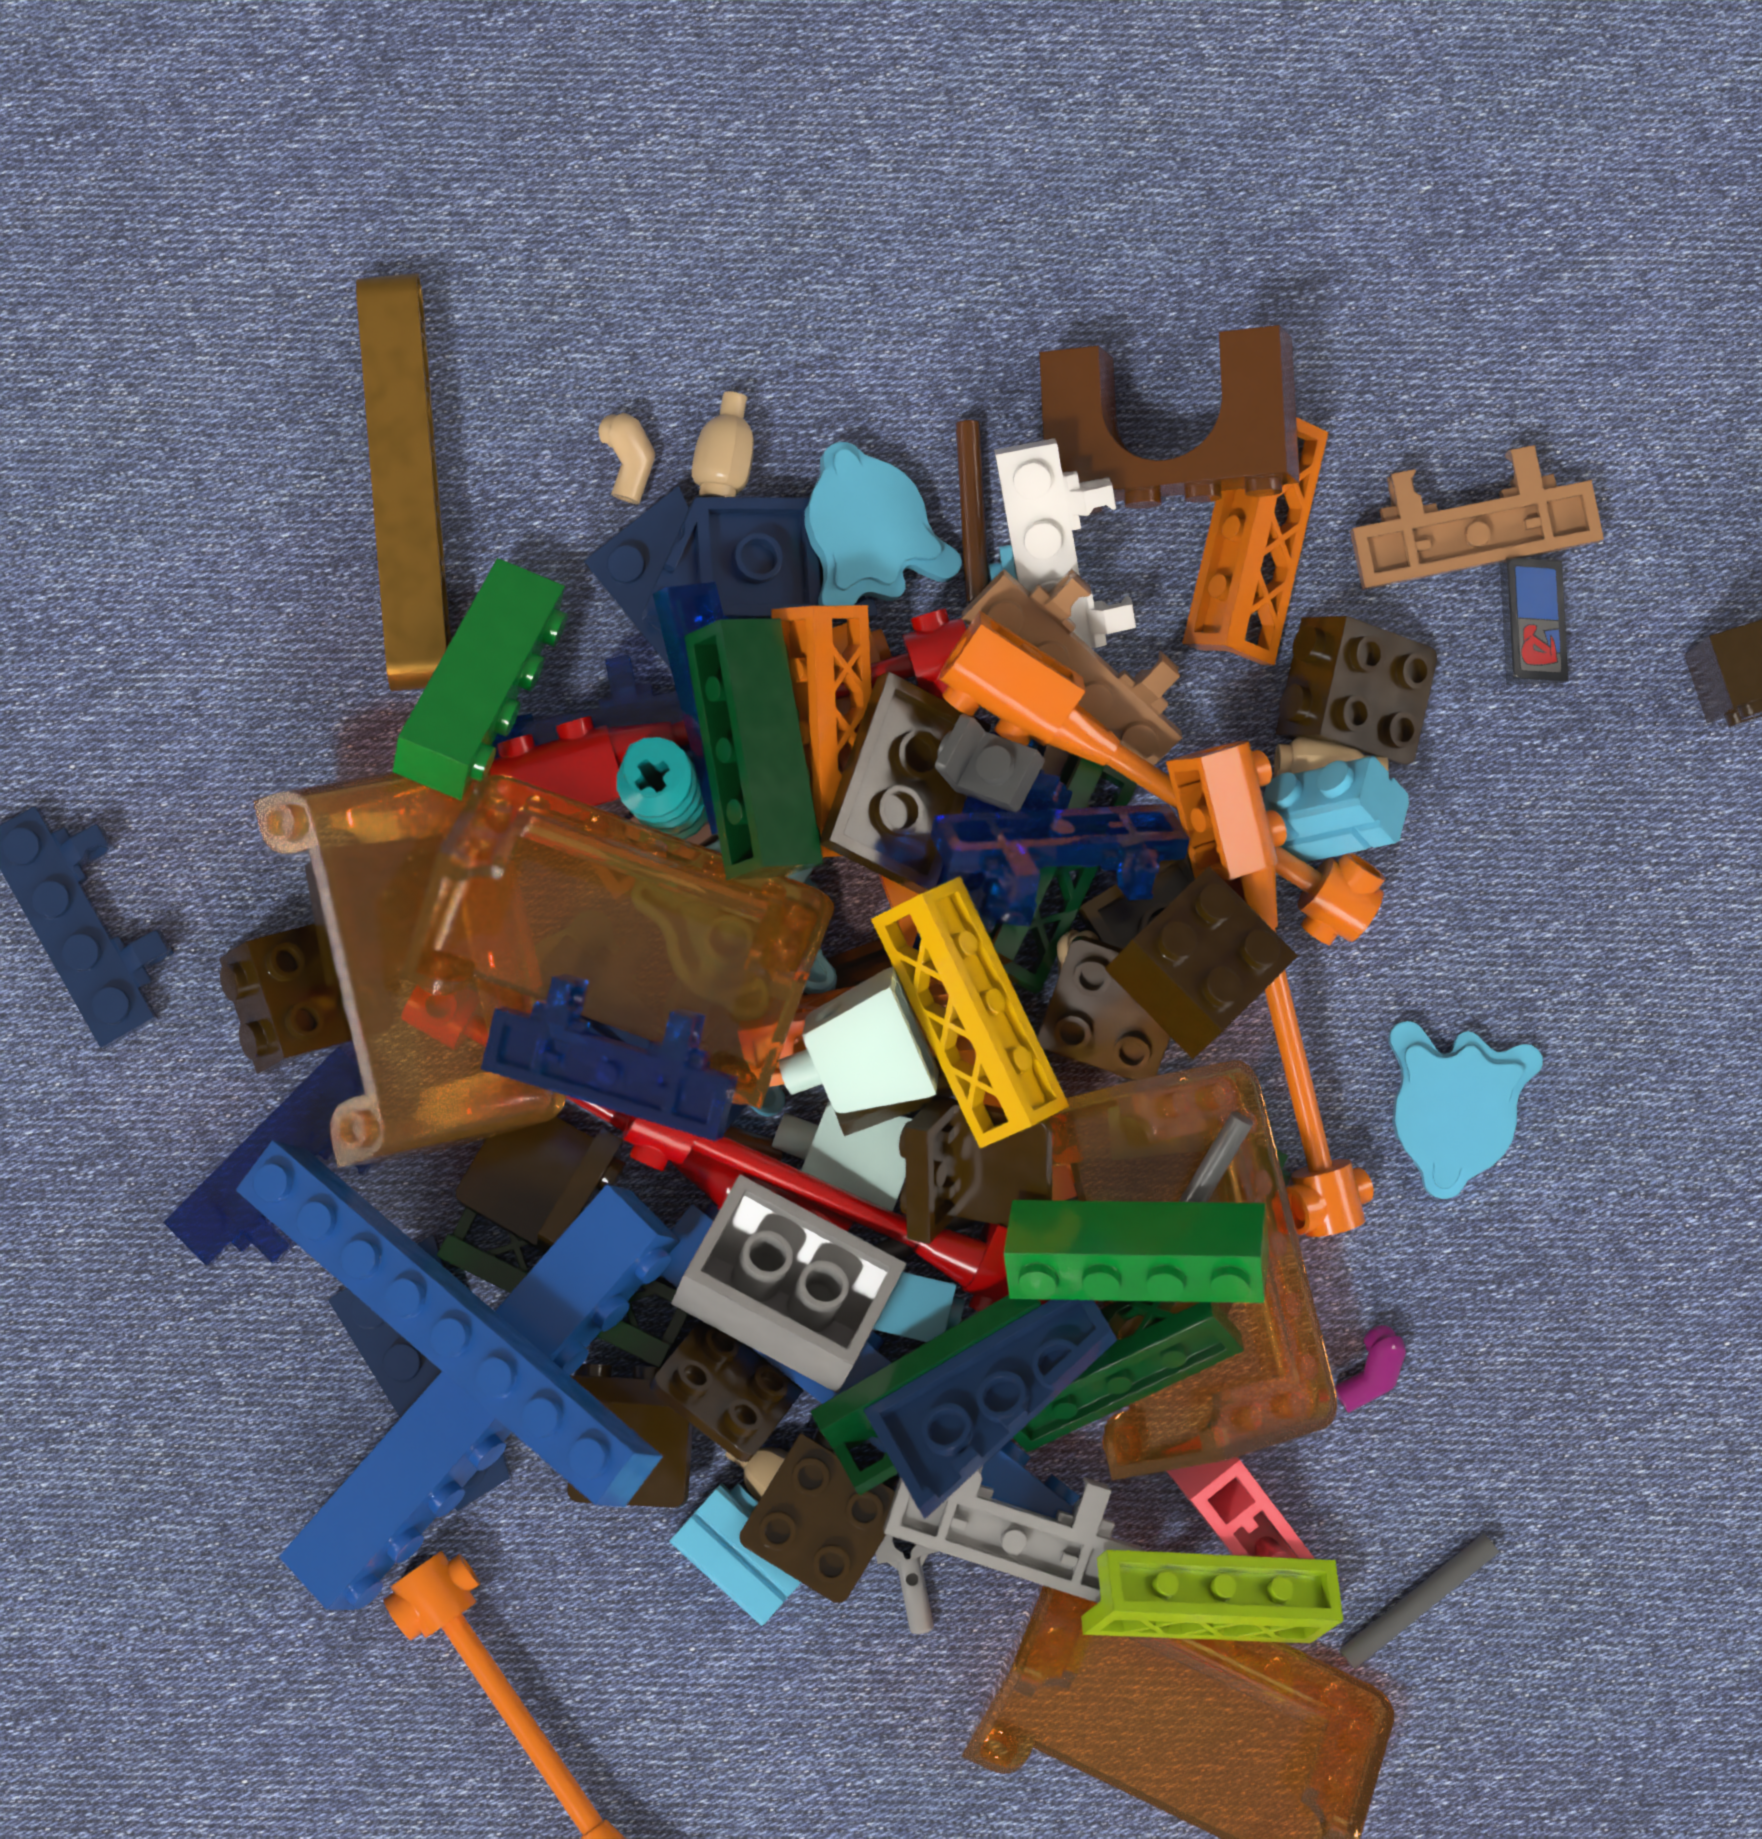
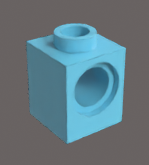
(920, 1308)

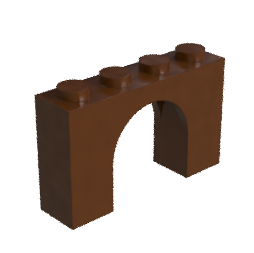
(1247, 448)

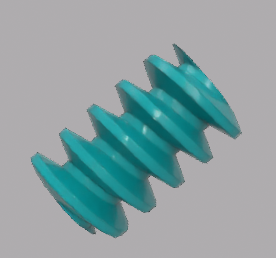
(662, 787)

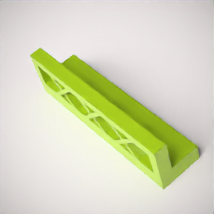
(1214, 1597)

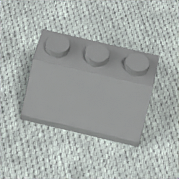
(788, 1283)

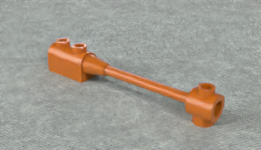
(1040, 702)
(1237, 838)
(435, 1599)

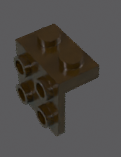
(1357, 687)
(283, 998)
(1097, 1019)
(540, 1178)
(957, 1178)
(725, 1390)
(654, 1422)
(816, 1520)

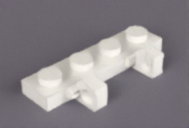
(1040, 516)

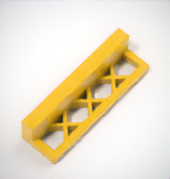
(978, 1007)

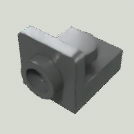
(987, 765)

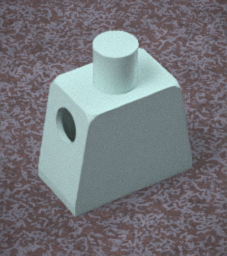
(864, 1049)
(859, 1163)

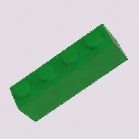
(479, 680)
(1137, 1251)

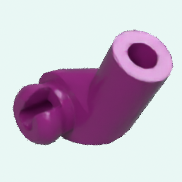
(1380, 1370)

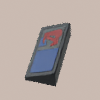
(1533, 621)

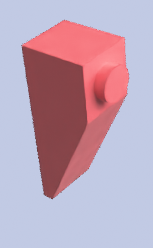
(1238, 1510)

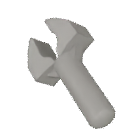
(911, 1581)

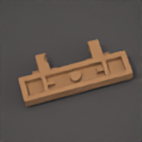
(1522, 523)
(1119, 701)

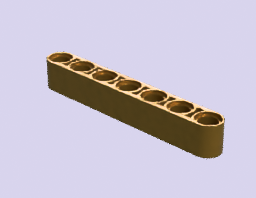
(403, 477)

